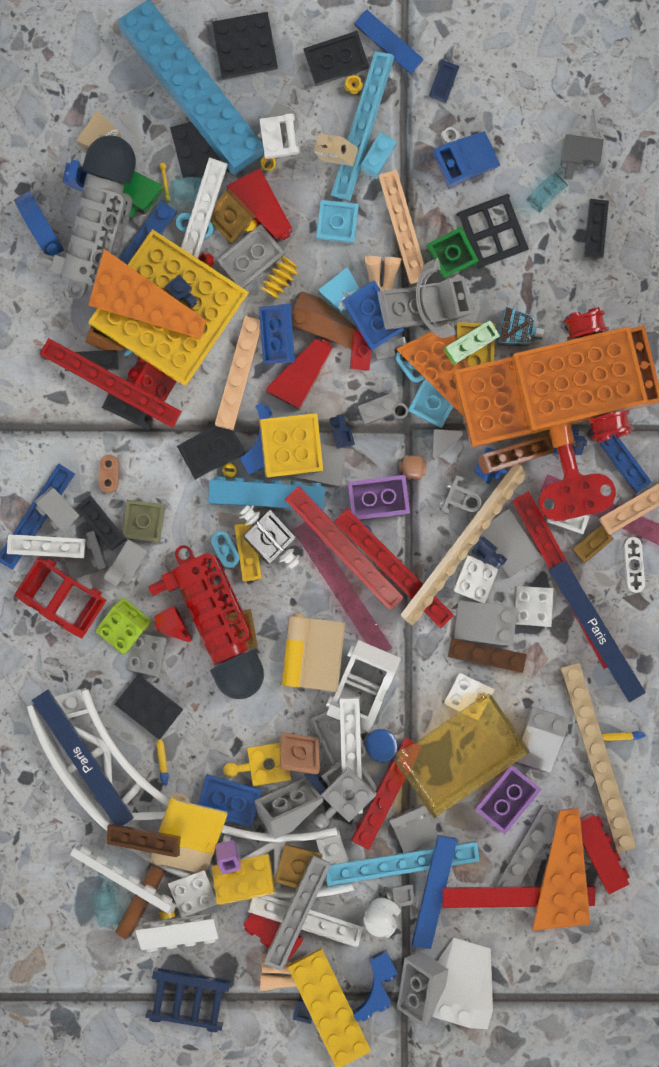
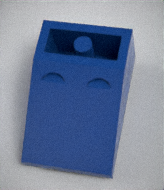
(465, 159)

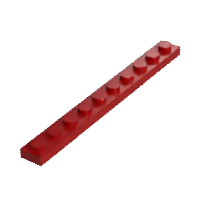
(544, 542)

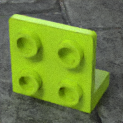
(123, 625)

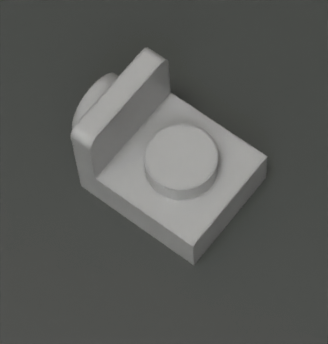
(400, 895)

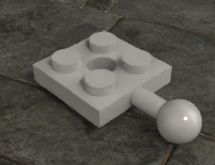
(346, 807)

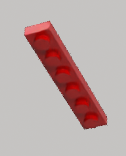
(381, 803)

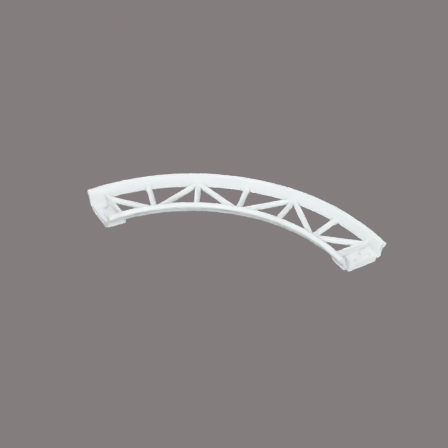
(79, 703)

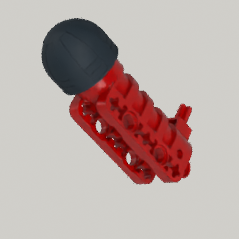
(237, 669)

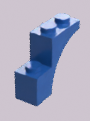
(254, 459)
(378, 997)

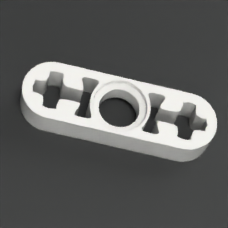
(641, 578)

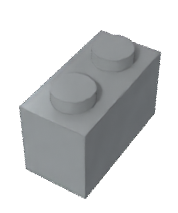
(56, 508)

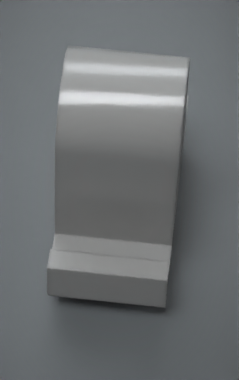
(458, 496)

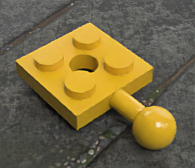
(259, 773)

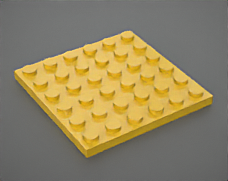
(166, 349)

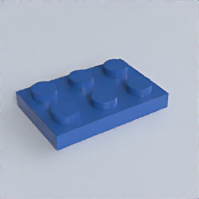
(367, 315)
(276, 334)
(231, 797)

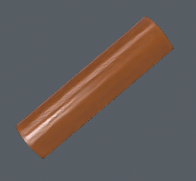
(515, 454)
(138, 905)

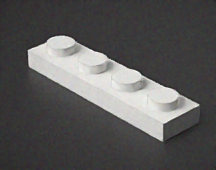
(46, 546)

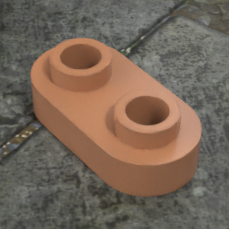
(110, 473)

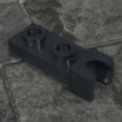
(126, 411)

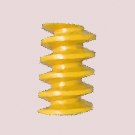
(280, 278)

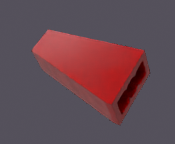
(261, 201)
(299, 377)

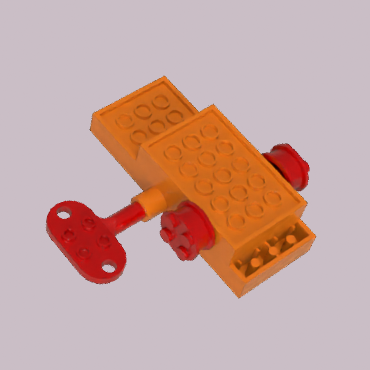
(550, 387)

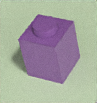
(228, 856)

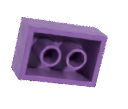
(379, 497)
(507, 799)

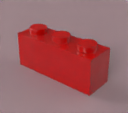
(266, 930)

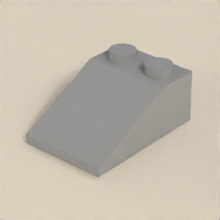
(485, 623)
(543, 737)
(287, 807)
(421, 987)

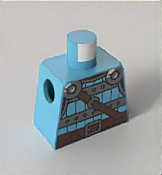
(518, 329)

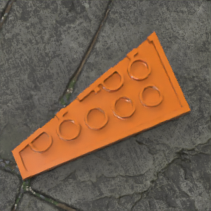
(132, 295)
(432, 363)
(564, 885)

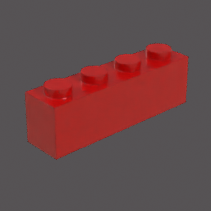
(601, 854)

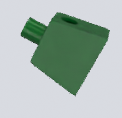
(143, 193)

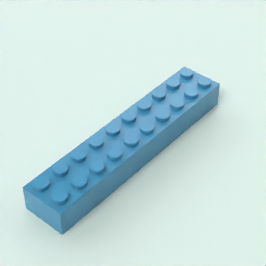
(191, 87)

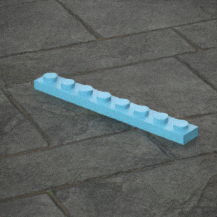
(363, 123)
(395, 864)

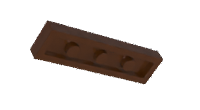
(487, 655)
(143, 840)

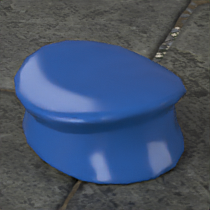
(381, 745)

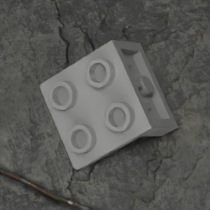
(414, 828)

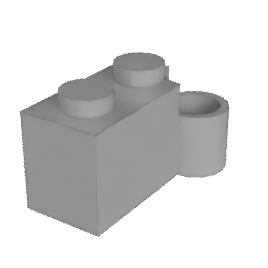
(380, 409)
(127, 564)

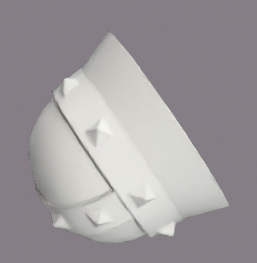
(380, 919)

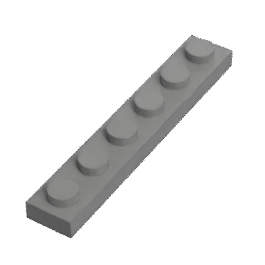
(527, 850)
(297, 912)

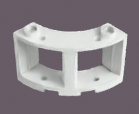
(374, 657)

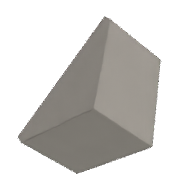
(443, 440)

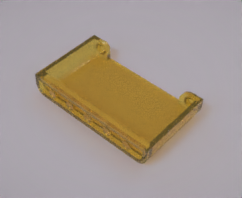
(461, 755)

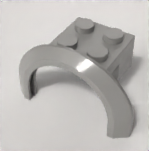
(441, 300)

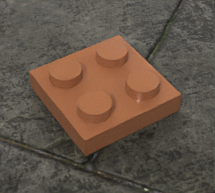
(299, 753)

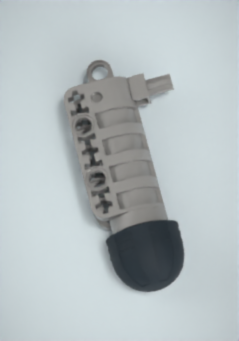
(110, 161)

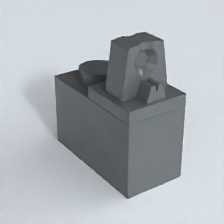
(579, 151)

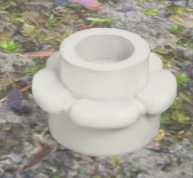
(449, 131)

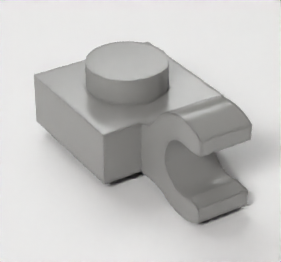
(388, 348)

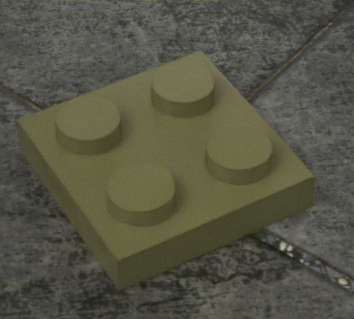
(143, 520)

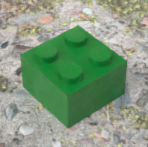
(453, 253)

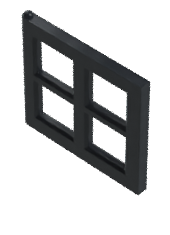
(493, 230)

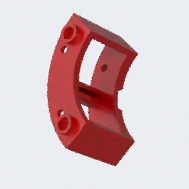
(35, 579)

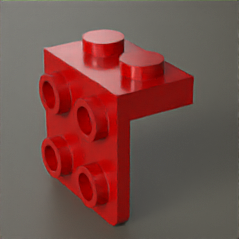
(151, 379)

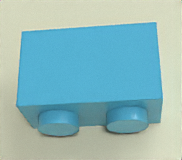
(378, 155)

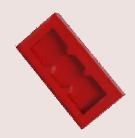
(360, 353)

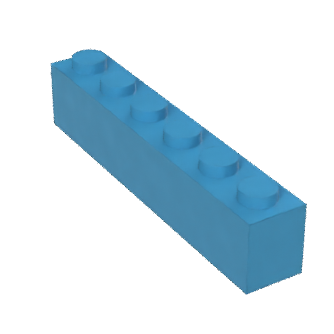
(259, 493)

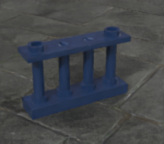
(181, 980)

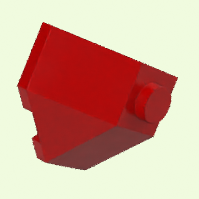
(172, 624)

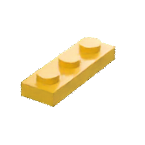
(248, 556)

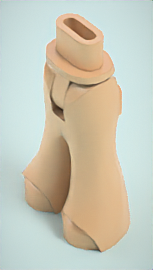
(391, 267)
(271, 982)

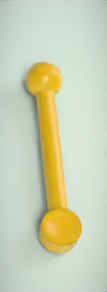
(162, 166)

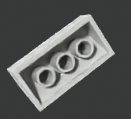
(178, 931)

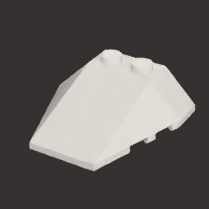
(468, 987)

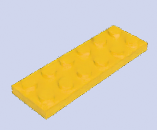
(328, 1008)

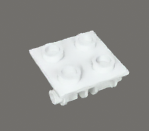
(475, 579)
(534, 606)
(465, 691)
(193, 893)

